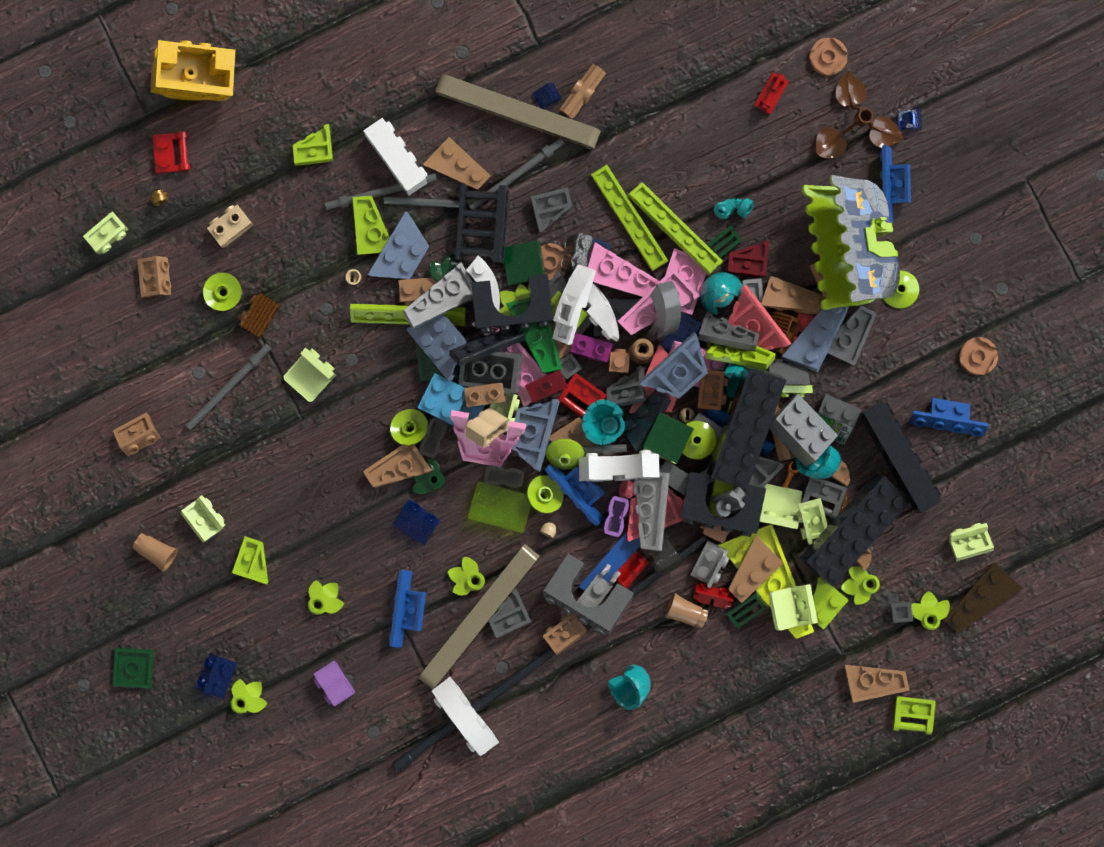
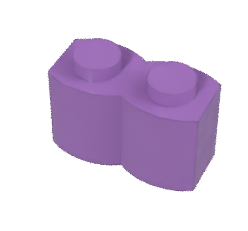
(617, 510)
(333, 683)

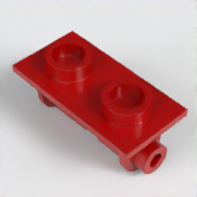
(771, 92)
(631, 569)
(722, 597)

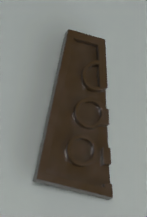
(986, 594)

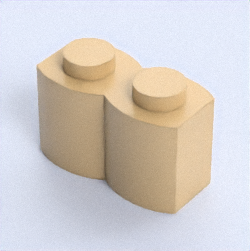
(486, 427)

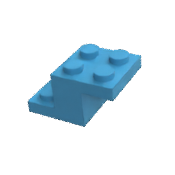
(443, 397)

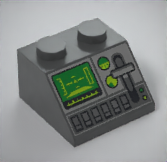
(838, 416)

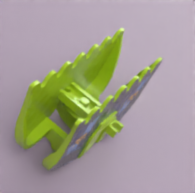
(846, 229)

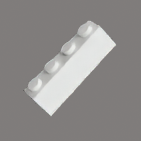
(395, 156)

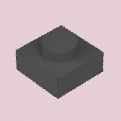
(569, 366)
(902, 611)

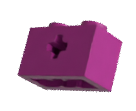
(591, 348)

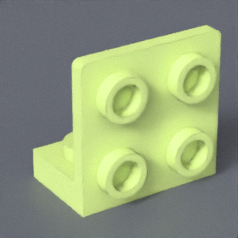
(781, 506)

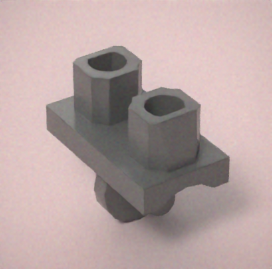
(728, 501)

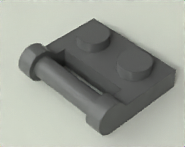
(826, 491)

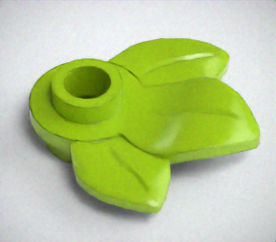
(509, 296)
(463, 577)
(857, 585)
(326, 596)
(930, 607)
(249, 695)

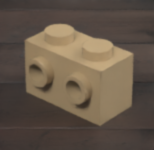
(229, 226)

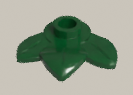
(439, 270)
(424, 482)

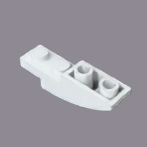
(571, 303)
(602, 313)

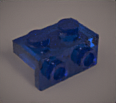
(686, 328)
(416, 522)
(216, 675)

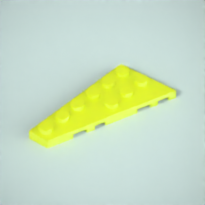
(778, 580)

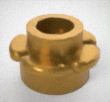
(159, 198)

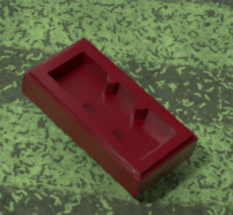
(546, 386)

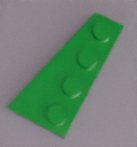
(538, 339)

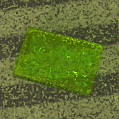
(500, 507)

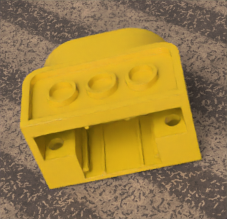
(192, 71)

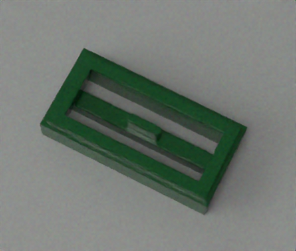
(733, 235)
(759, 601)

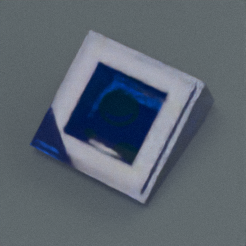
(547, 95)
(910, 119)

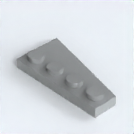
(442, 297)
(651, 508)

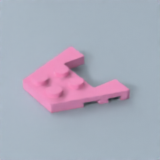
(494, 453)

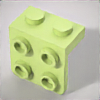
(309, 375)
(792, 607)

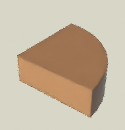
(842, 474)
(865, 560)

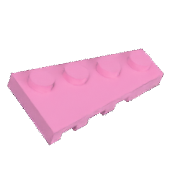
(618, 273)
(644, 312)
(530, 371)

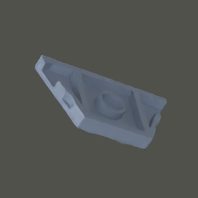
(401, 252)
(436, 340)
(678, 370)
(535, 439)

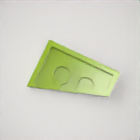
(369, 227)
(760, 358)

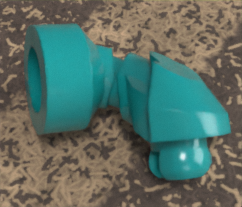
(726, 208)

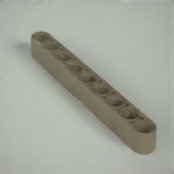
(517, 111)
(478, 616)

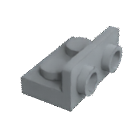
(709, 563)

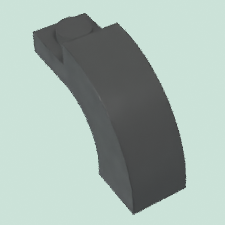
(667, 311)

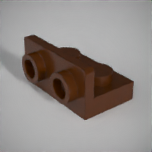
(712, 390)

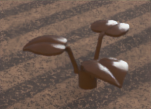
(853, 92)

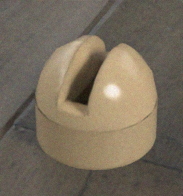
(356, 279)
(682, 415)
(548, 530)

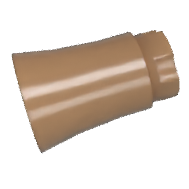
(641, 358)
(155, 551)
(685, 612)

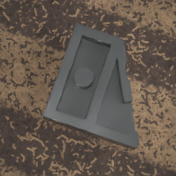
(550, 206)
(628, 389)
(509, 616)

